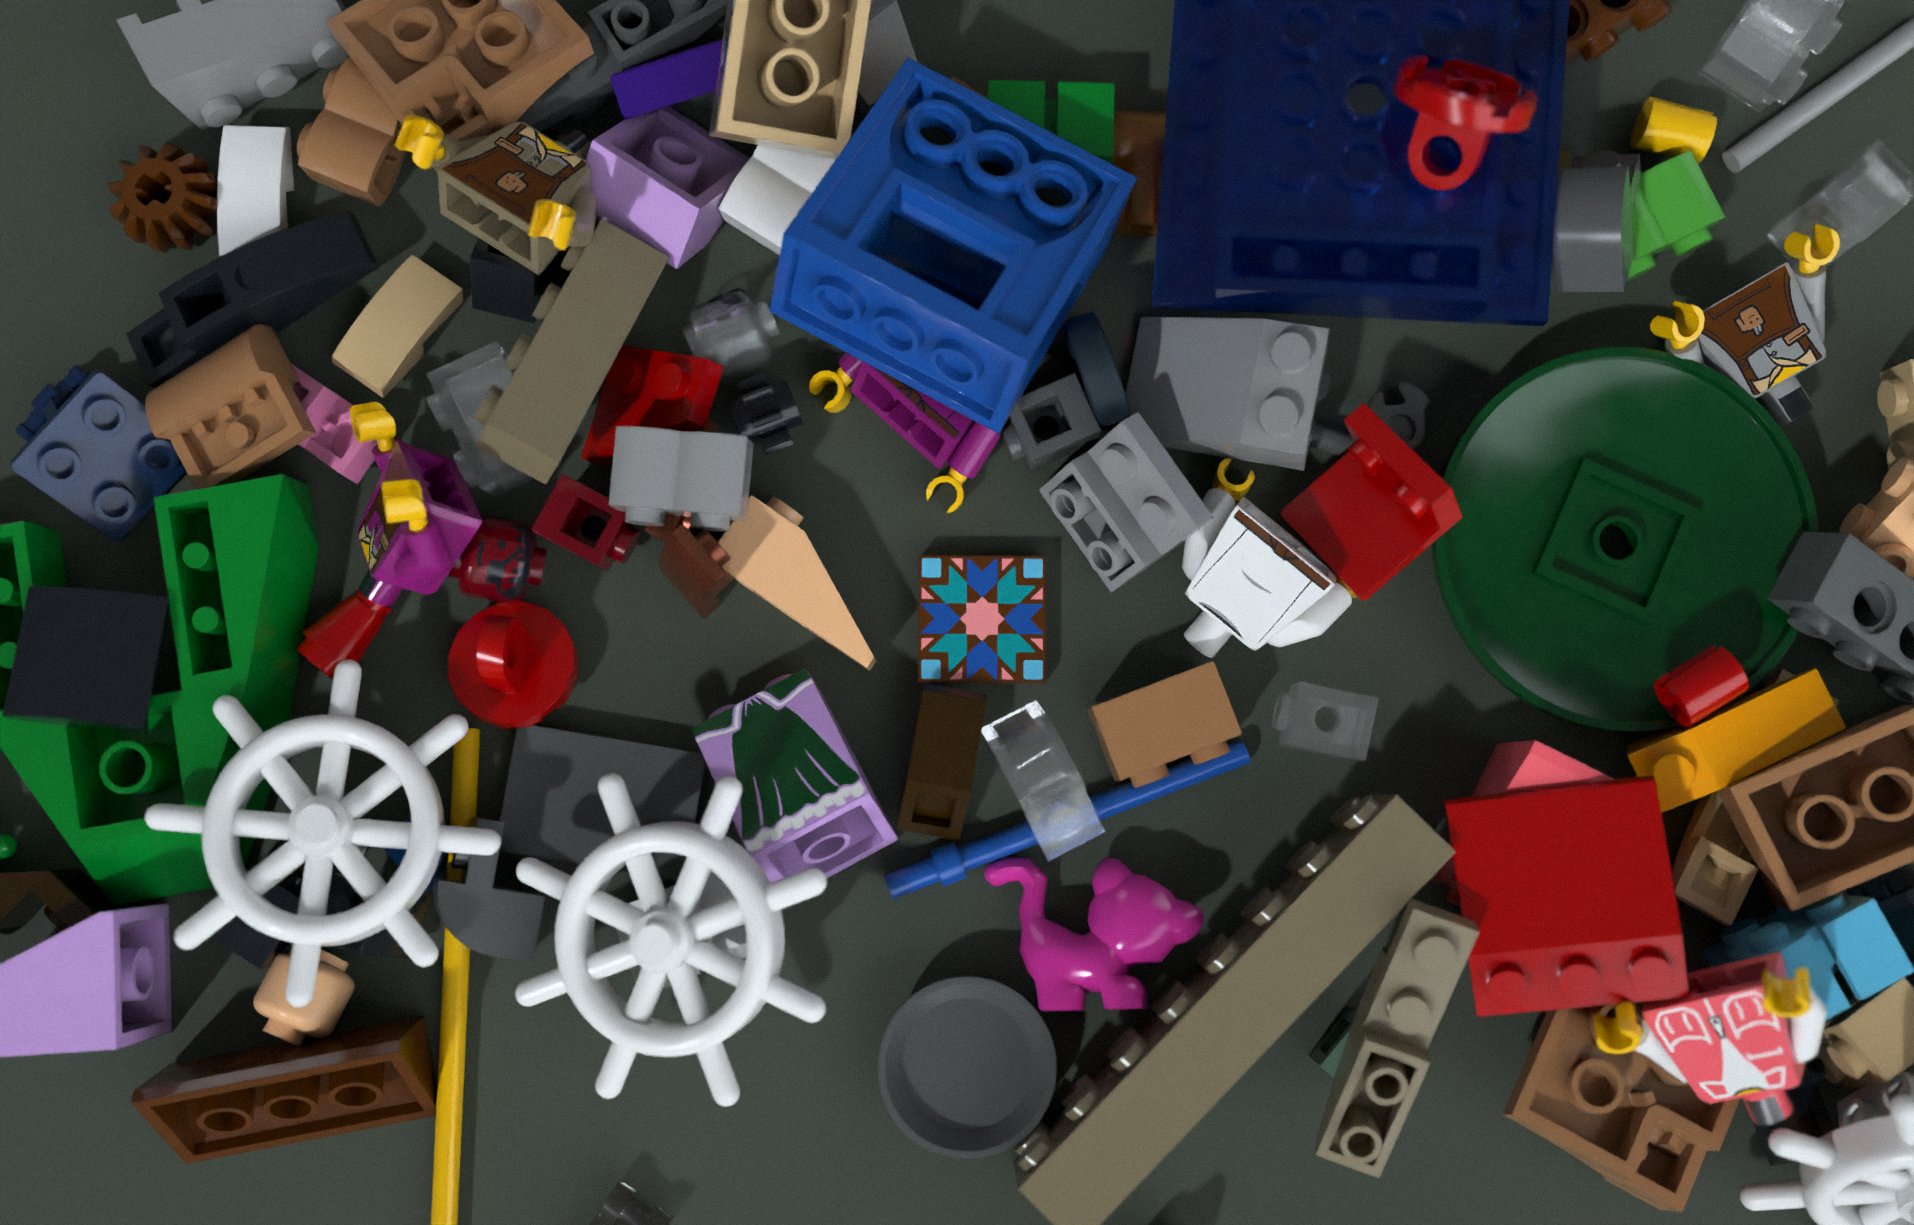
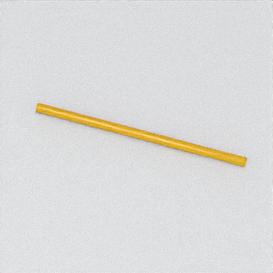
(454, 1006)

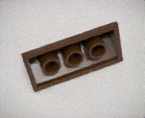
(291, 1091)

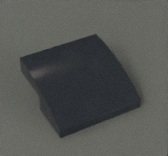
(86, 657)

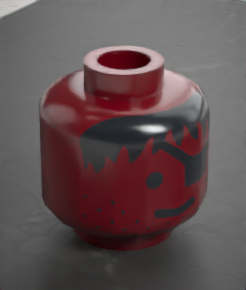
(499, 561)

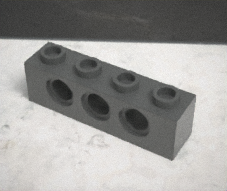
(1854, 602)

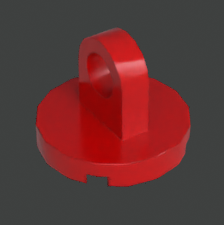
(1463, 104)
(512, 664)

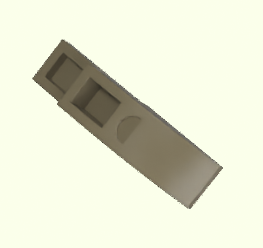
(1391, 1037)

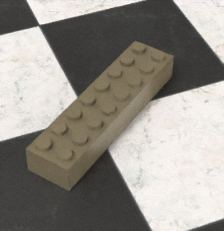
(1228, 1010)

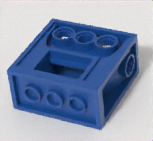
(939, 263)

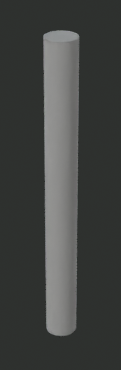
(1820, 98)

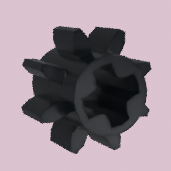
(765, 412)

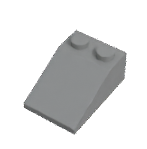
(1229, 386)

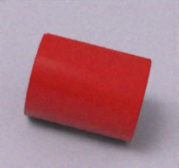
(1701, 685)

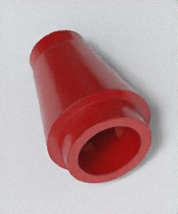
(343, 633)

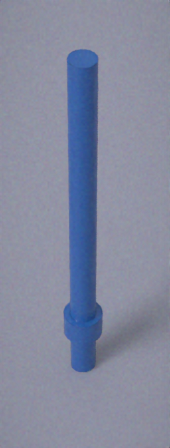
(950, 863)

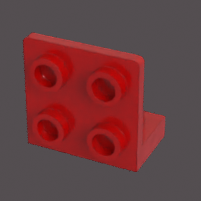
(1372, 507)

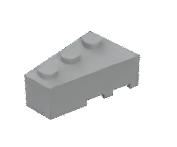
(233, 52)

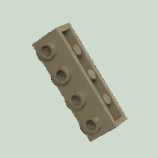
(570, 353)

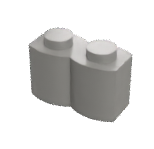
(681, 475)

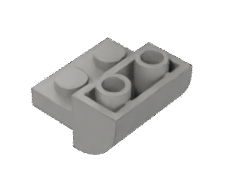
(1125, 502)

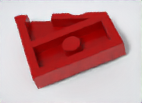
(651, 392)

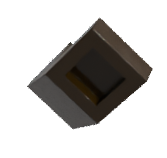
(942, 761)
(66, 893)

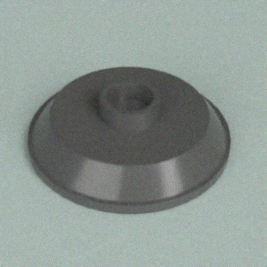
(967, 1067)

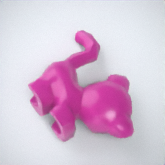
(1129, 926)

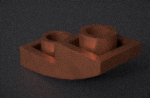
(695, 568)

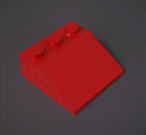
(1568, 897)

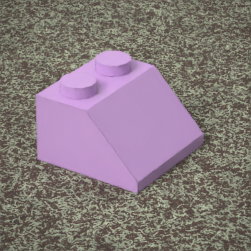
(663, 181)

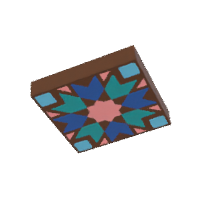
(982, 619)

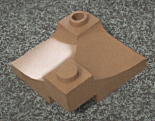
(461, 60)
(1616, 1109)

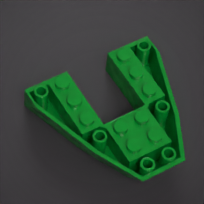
(238, 604)

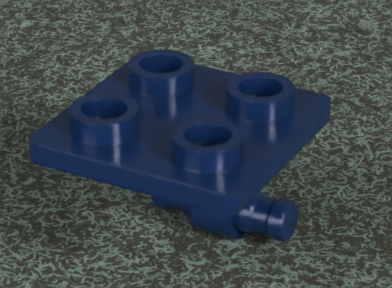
(95, 452)

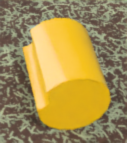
(1673, 129)

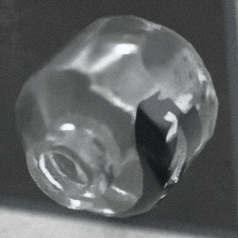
(732, 332)

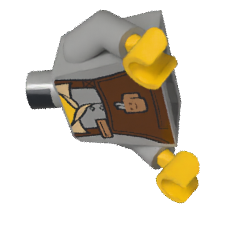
(1764, 329)

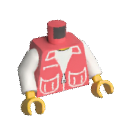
(1734, 1035)

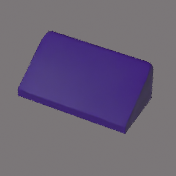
(667, 80)

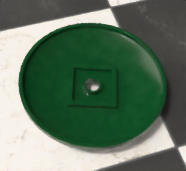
(1672, 462)

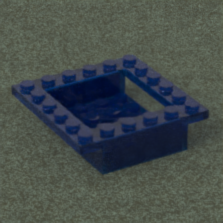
(1313, 209)

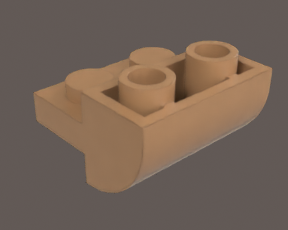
(231, 409)

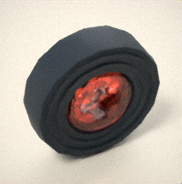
(1096, 369)

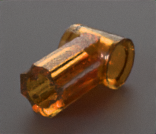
(1140, 153)

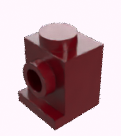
(568, 514)

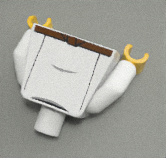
(1255, 577)

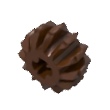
(148, 185)

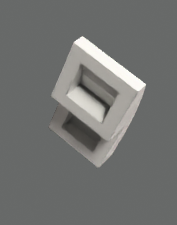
(252, 184)

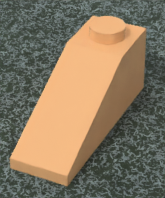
(783, 568)

